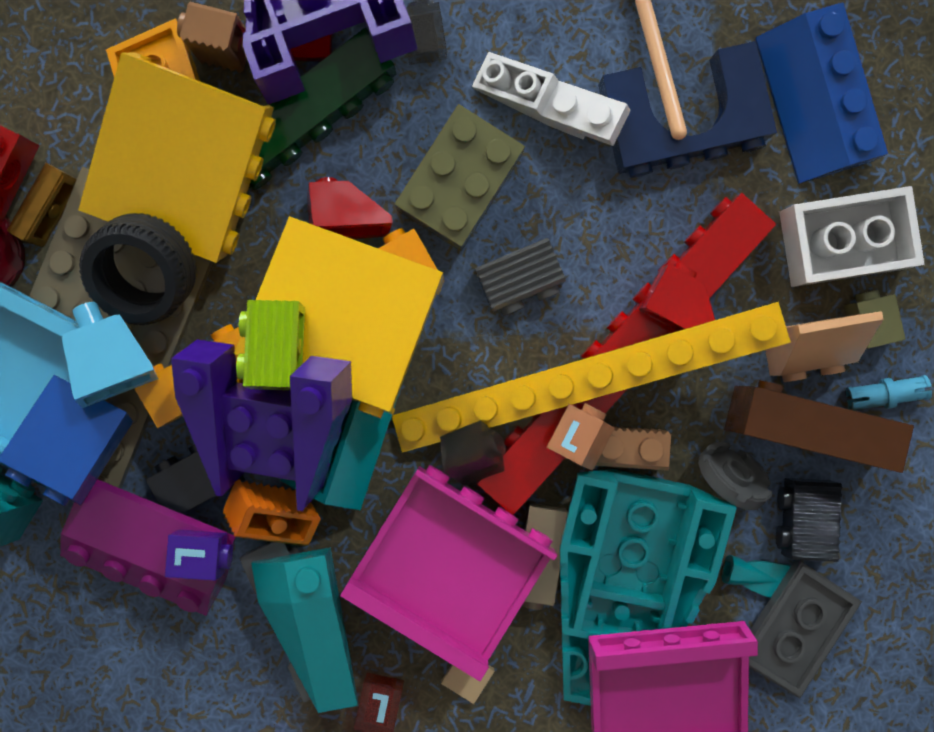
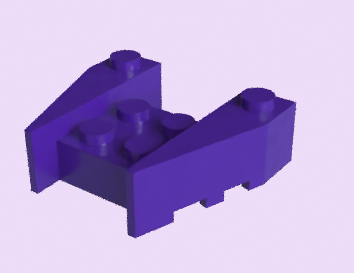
(280, 25)
(261, 430)

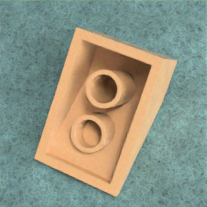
(823, 346)

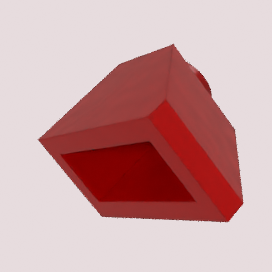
(346, 210)
(678, 298)

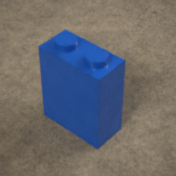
(64, 443)

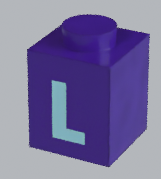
(197, 555)

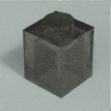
(428, 32)
(472, 453)

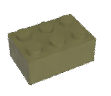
(459, 177)

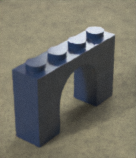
(742, 117)

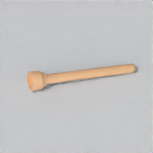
(661, 69)

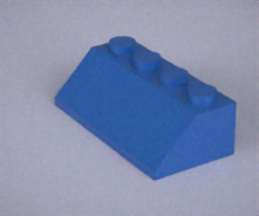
(821, 93)

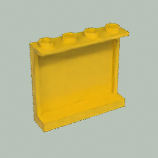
(177, 154)
(356, 304)

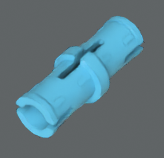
(888, 393)

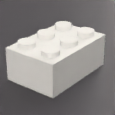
(851, 236)

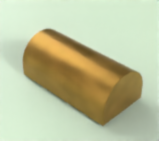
(42, 206)

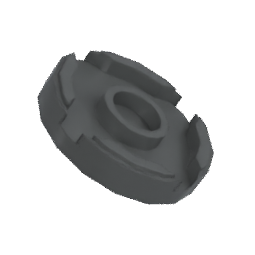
(735, 476)

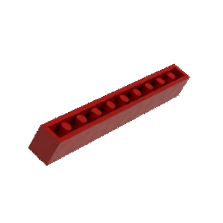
(714, 256)

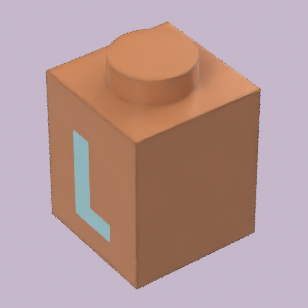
(581, 435)

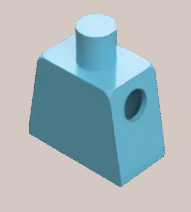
(103, 357)

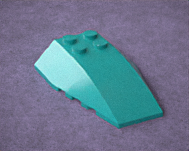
(634, 560)

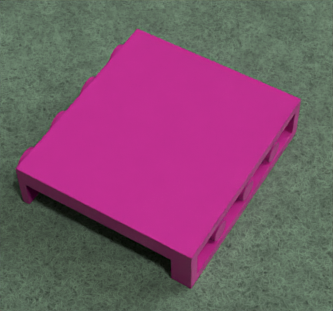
(449, 571)
(672, 679)

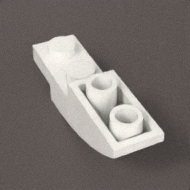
(550, 100)

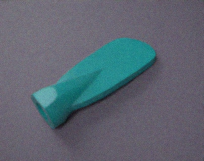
(755, 575)

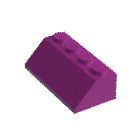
(128, 543)

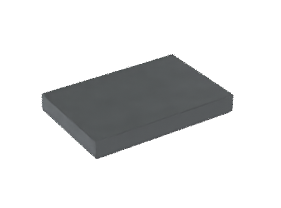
(800, 627)

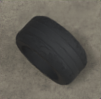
(118, 296)

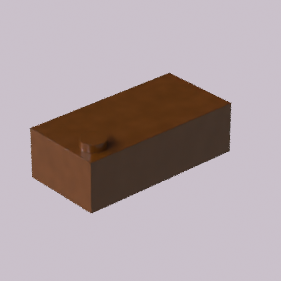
(818, 427)

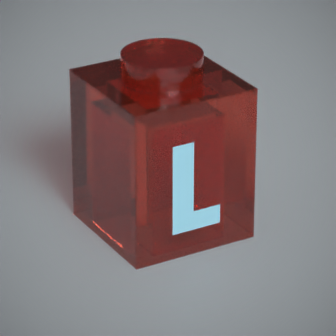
(378, 703)

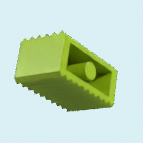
(272, 343)

